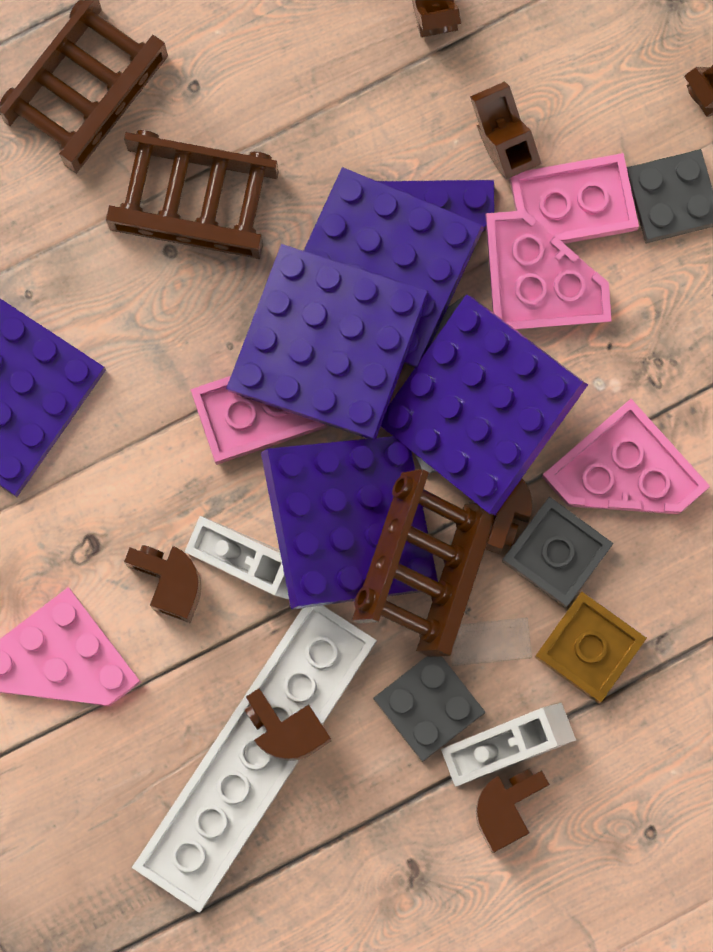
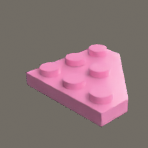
(540, 278)
(626, 468)
(63, 657)

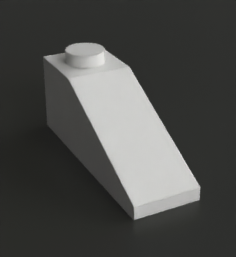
(238, 556)
(508, 744)

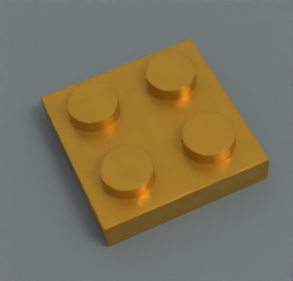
(590, 647)

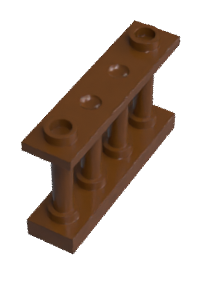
(98, 116)
(203, 231)
(458, 575)

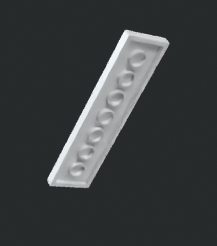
(238, 778)

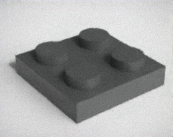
(672, 195)
(557, 552)
(429, 706)

